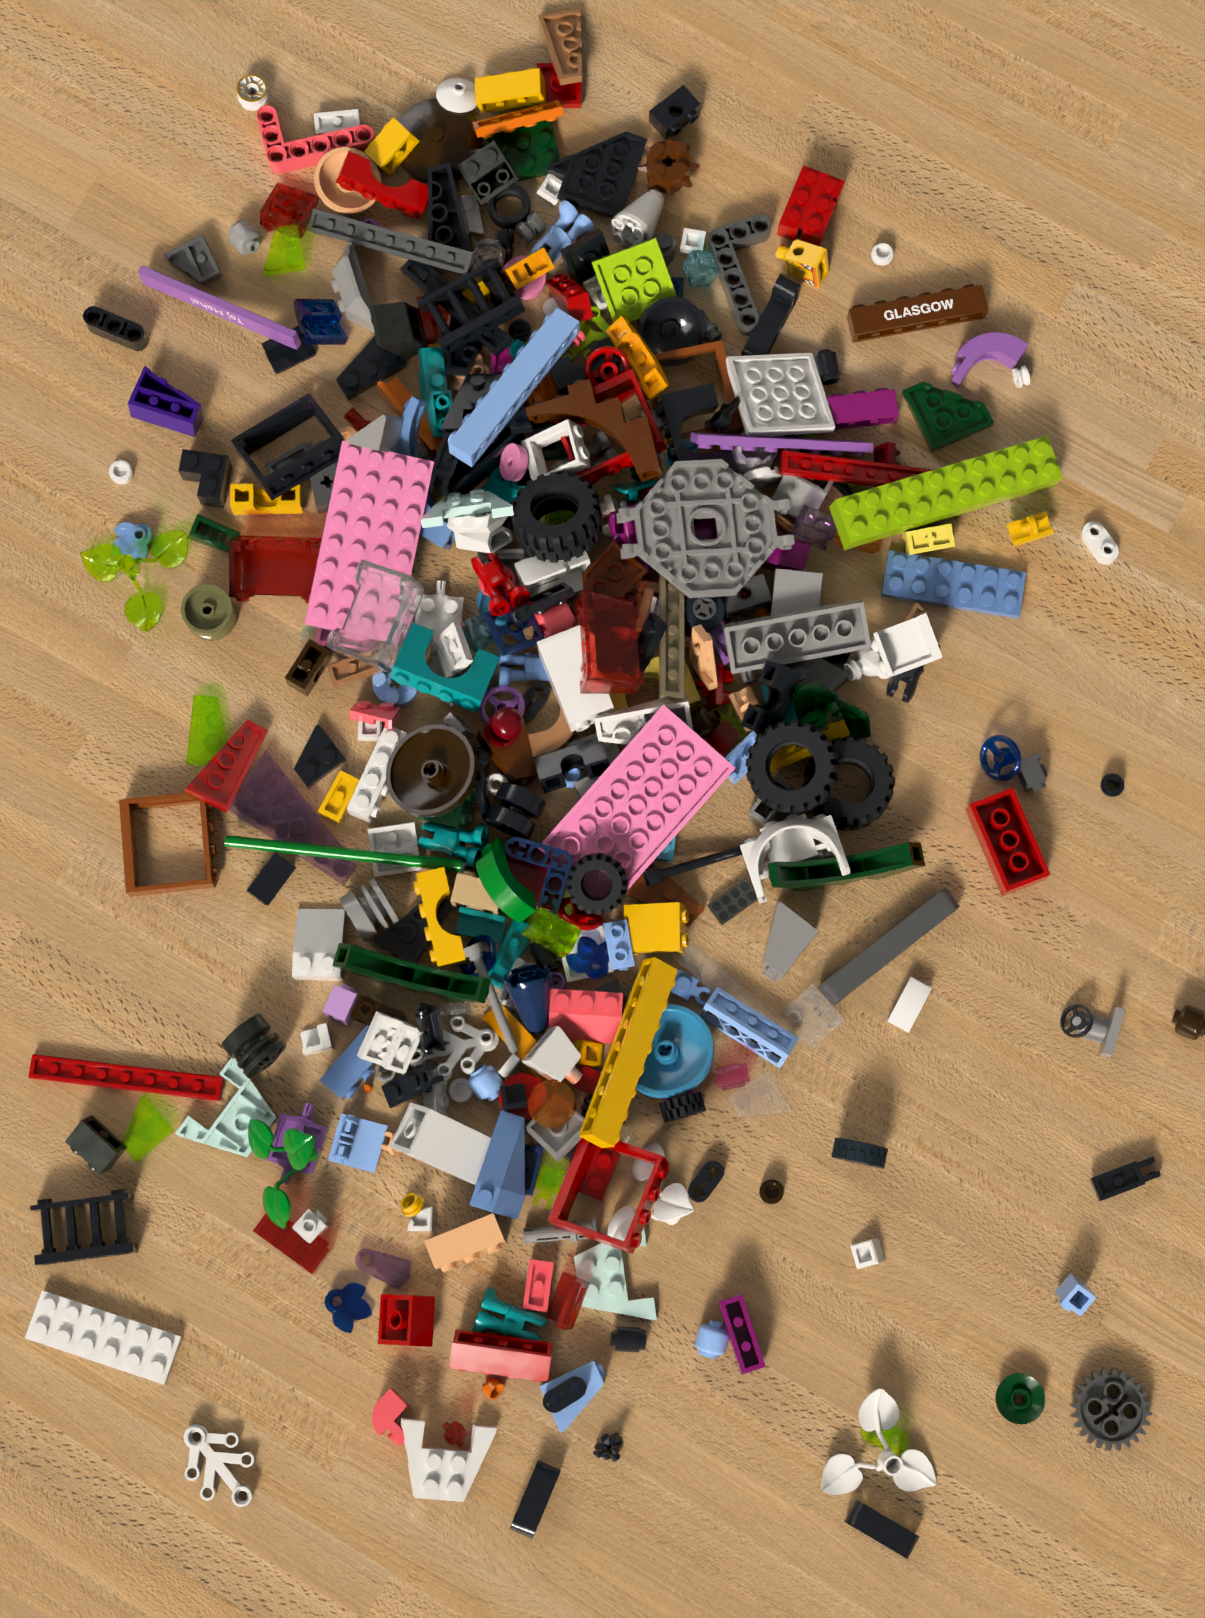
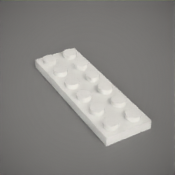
(103, 1337)

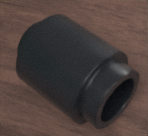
(828, 366)
(544, 957)
(628, 1339)

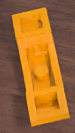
(639, 356)
(522, 1037)

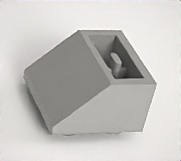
(801, 492)

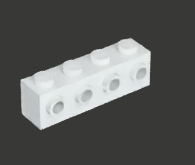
(373, 785)

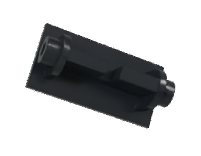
(430, 1023)

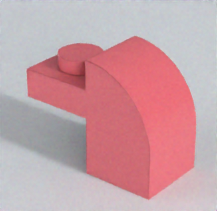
(386, 1412)

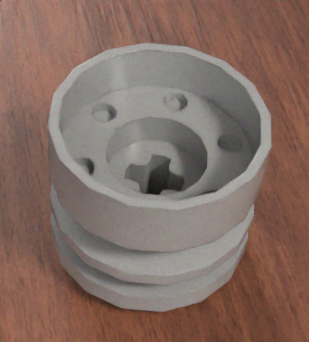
(369, 909)

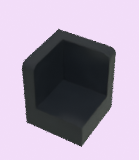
(513, 1097)

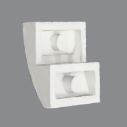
(394, 839)
(390, 1043)

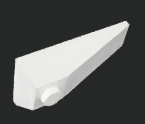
(625, 724)

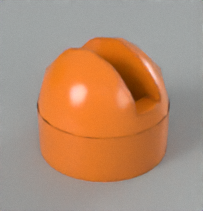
(492, 1388)

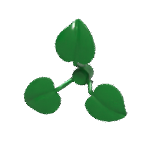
(300, 1153)

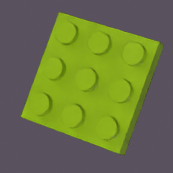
(633, 279)

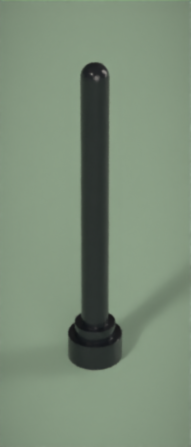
(654, 876)

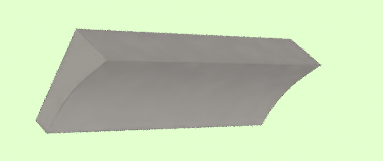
(797, 636)

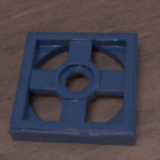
(522, 642)

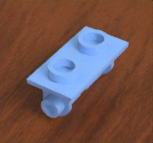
(619, 945)

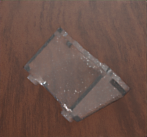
(378, 616)

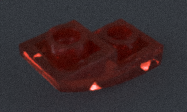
(723, 737)

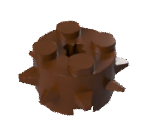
(668, 166)

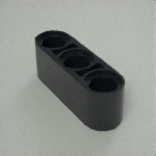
(108, 321)
(535, 1499)
(881, 1529)

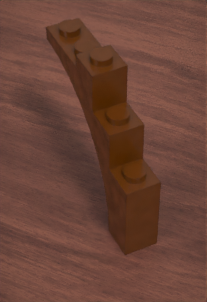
(609, 416)

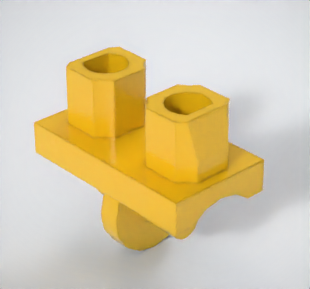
(1029, 528)

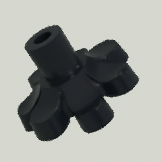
(609, 1447)

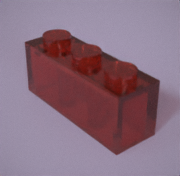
(290, 1243)

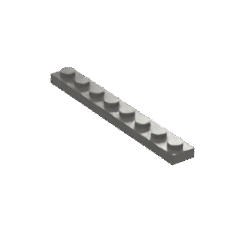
(391, 242)

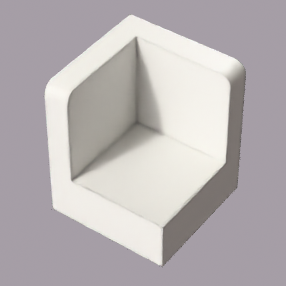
(316, 1040)

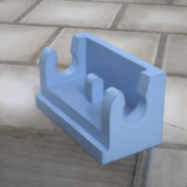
(738, 757)

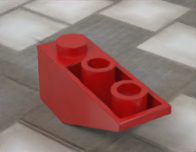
(570, 297)

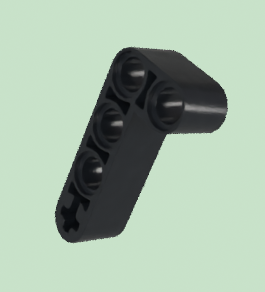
(773, 317)

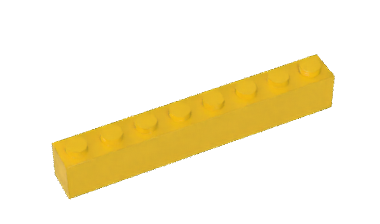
(628, 1053)

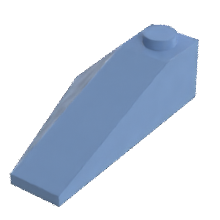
(502, 1175)

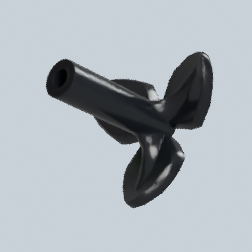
(505, 239)

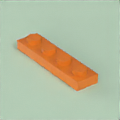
(525, 117)

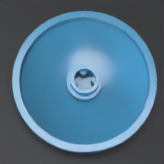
(679, 1054)

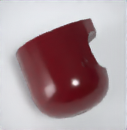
(506, 724)

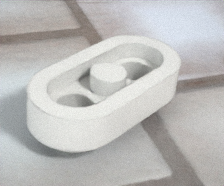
(1098, 542)

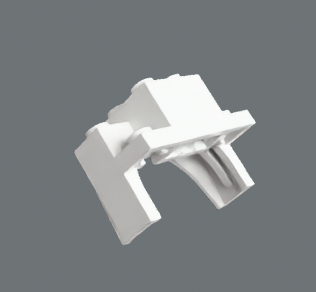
(790, 842)

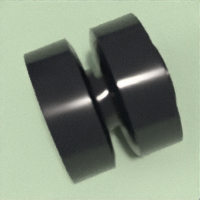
(518, 804)

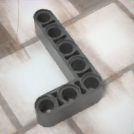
(733, 270)

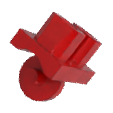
(716, 696)

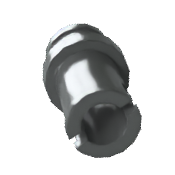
(712, 332)

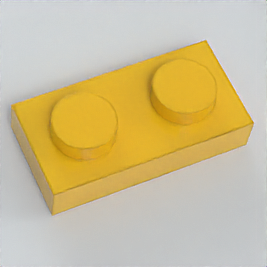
(339, 796)

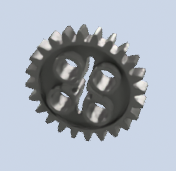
(1124, 1427)

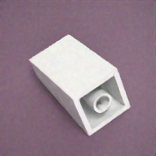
(562, 663)
(441, 1142)

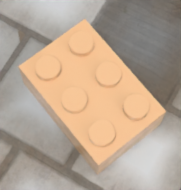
(465, 1243)

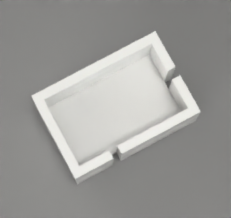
(535, 572)

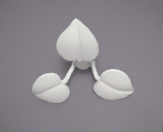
(669, 1208)
(909, 1471)

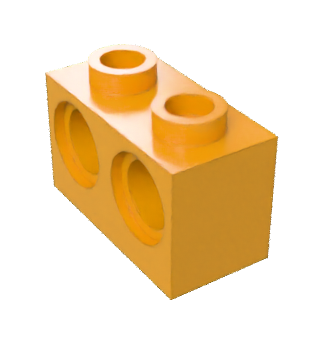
(528, 269)

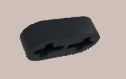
(538, 704)
(701, 1178)
(567, 1400)

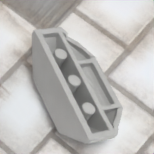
(352, 289)

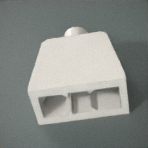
(554, 1057)

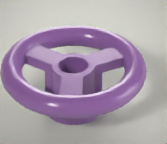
(518, 700)

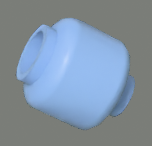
(485, 1082)
(712, 1339)

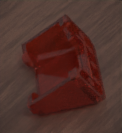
(272, 566)
(608, 644)

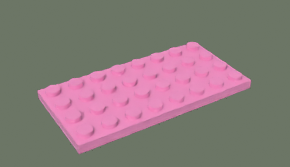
(369, 517)
(641, 800)

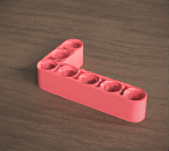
(308, 145)

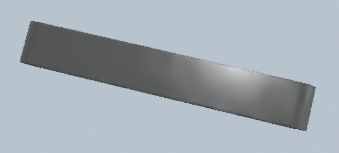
(889, 946)

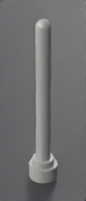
(475, 954)

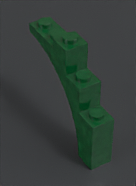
(866, 865)
(411, 976)

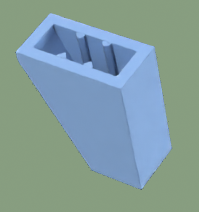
(593, 1377)

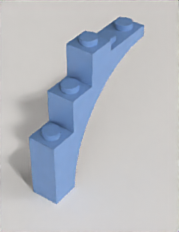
(411, 418)

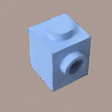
(1075, 1295)

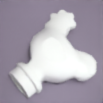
(865, 663)

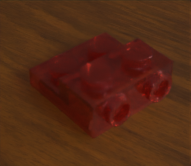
(288, 207)

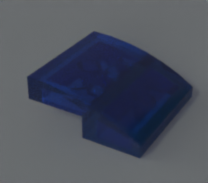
(319, 321)

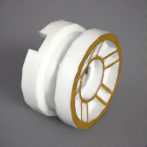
(252, 83)

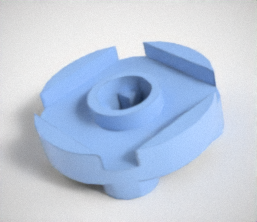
(383, 691)

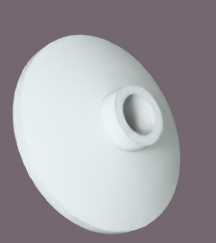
(456, 95)

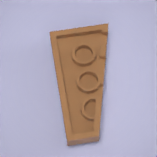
(564, 44)

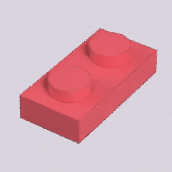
(538, 1285)

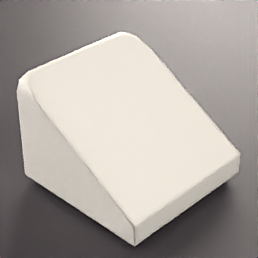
(867, 1253)

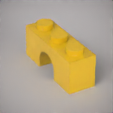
(249, 500)

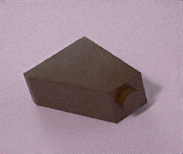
(514, 760)

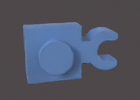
(687, 986)

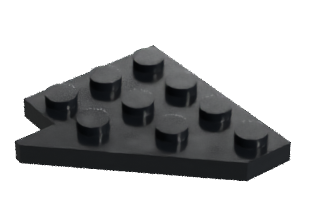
(601, 174)

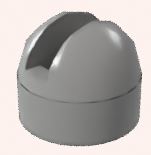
(385, 1079)

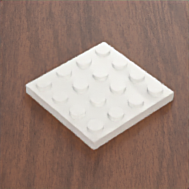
(780, 394)

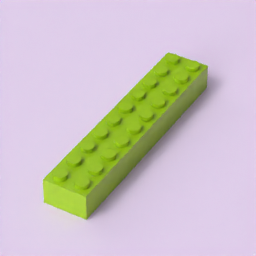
(945, 492)

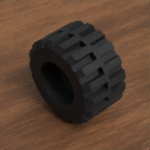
(579, 895)

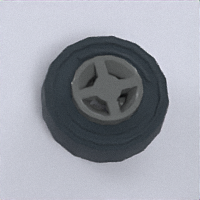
(711, 606)

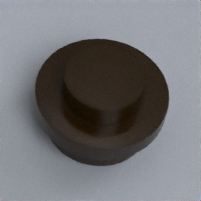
(771, 1191)

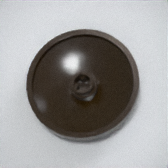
(442, 137)
(431, 771)

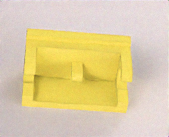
(928, 539)

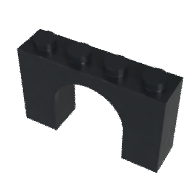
(679, 406)

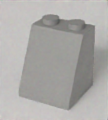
(795, 591)
(786, 942)

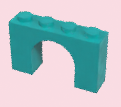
(466, 691)

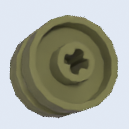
(196, 610)

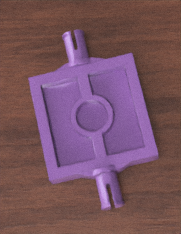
(303, 1124)

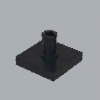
(580, 254)

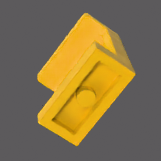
(657, 927)

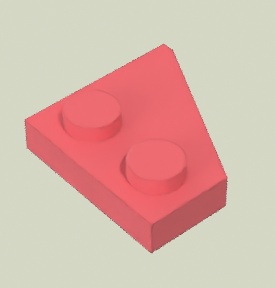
(371, 713)

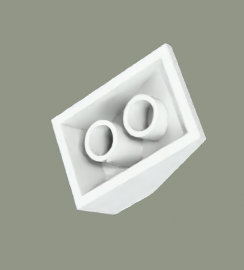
(316, 944)

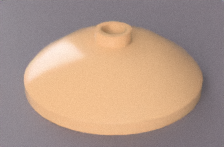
(332, 193)

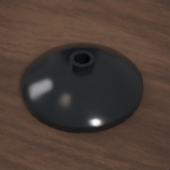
(687, 324)

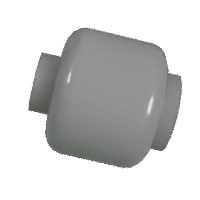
(244, 237)

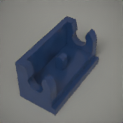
(533, 1159)

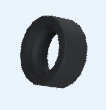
(506, 222)

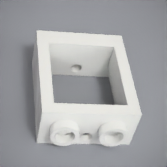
(535, 443)

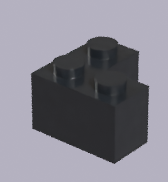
(210, 471)

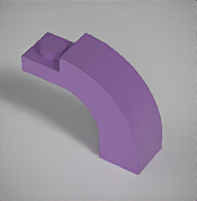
(988, 346)

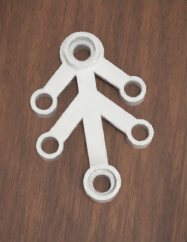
(458, 1047)
(216, 1462)

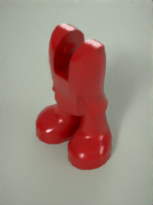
(495, 578)

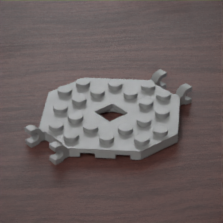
(700, 492)

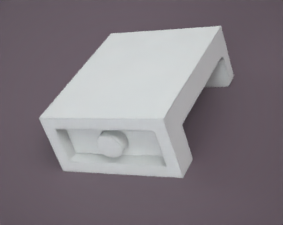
(906, 646)

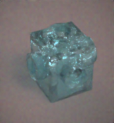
(700, 268)
(477, 633)

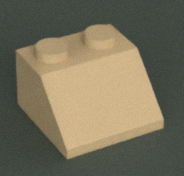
(471, 894)

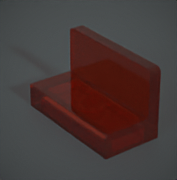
(567, 1301)

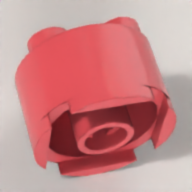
(555, 620)

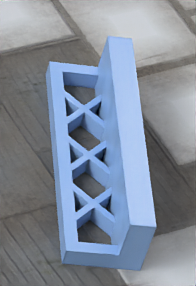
(749, 1025)

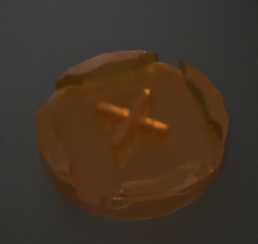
(552, 1104)

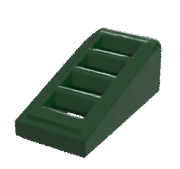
(201, 520)

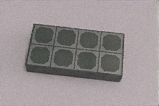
(733, 901)

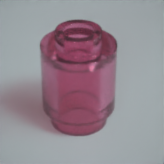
(731, 1076)

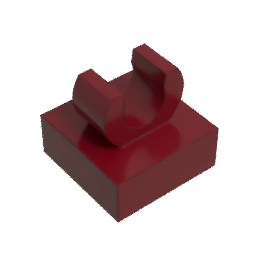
(886, 453)

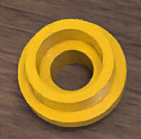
(411, 1204)

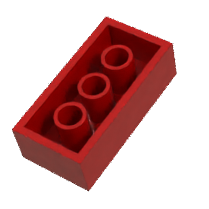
(1007, 841)

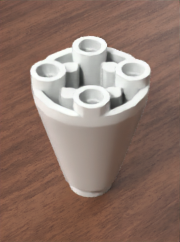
(638, 220)

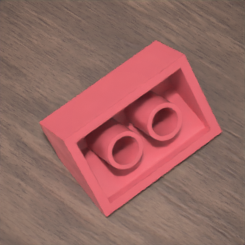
(586, 1014)

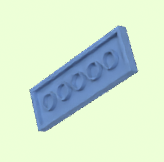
(953, 584)

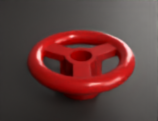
(609, 350)
(579, 918)

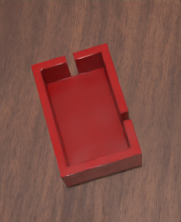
(811, 206)

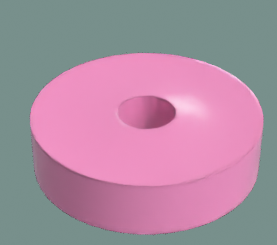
(513, 462)

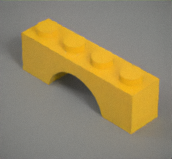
(446, 947)

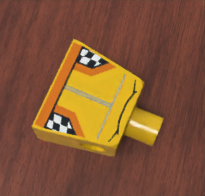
(805, 261)

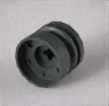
(250, 1041)

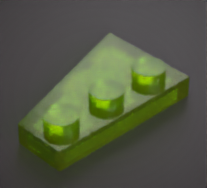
(206, 730)

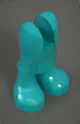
(448, 841)
(514, 1320)

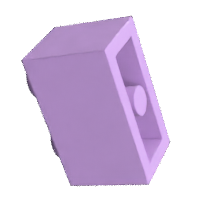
(341, 1004)

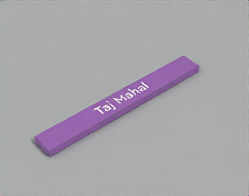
(219, 307)

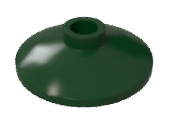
(1032, 1403)

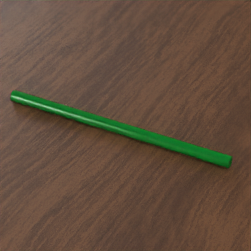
(343, 853)

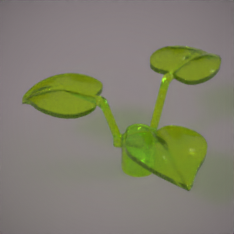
(104, 560)

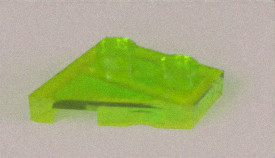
(285, 252)
(145, 1130)

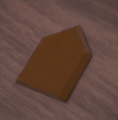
(612, 574)

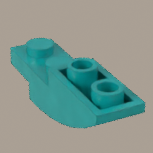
(434, 388)

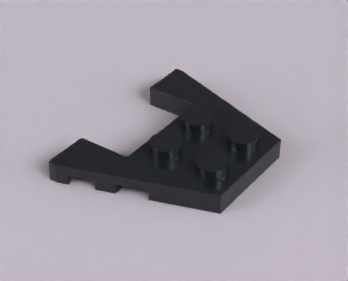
(470, 392)

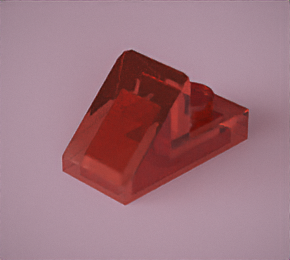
(430, 325)

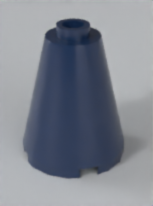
(531, 995)

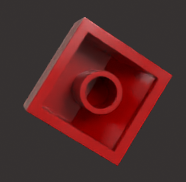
(406, 1320)

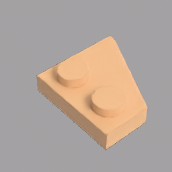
(702, 656)

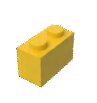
(391, 146)

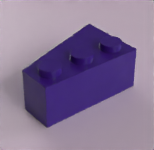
(164, 405)

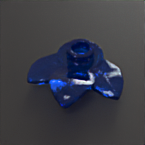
(588, 955)
(351, 1308)

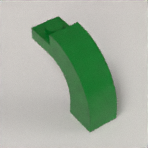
(501, 884)

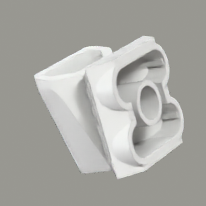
(480, 532)

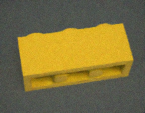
(510, 90)

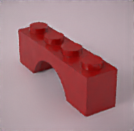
(357, 176)

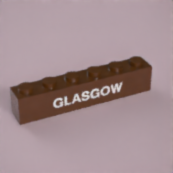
(917, 313)

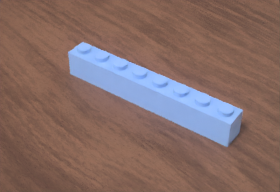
(513, 387)

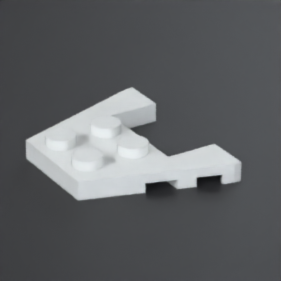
(440, 1471)

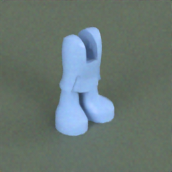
(557, 238)

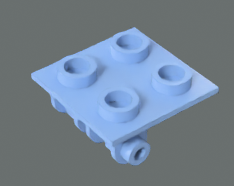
(357, 1143)

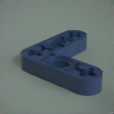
(553, 869)

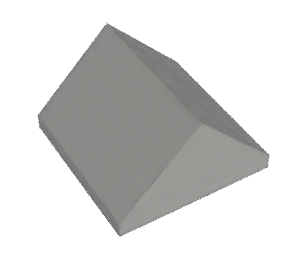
(380, 434)

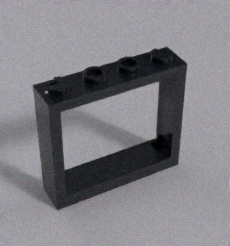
(301, 467)

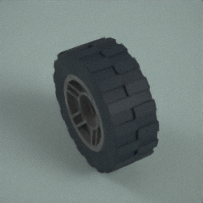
(859, 1152)

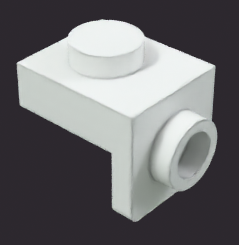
(311, 1225)

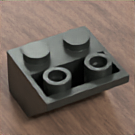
(488, 172)
(398, 328)

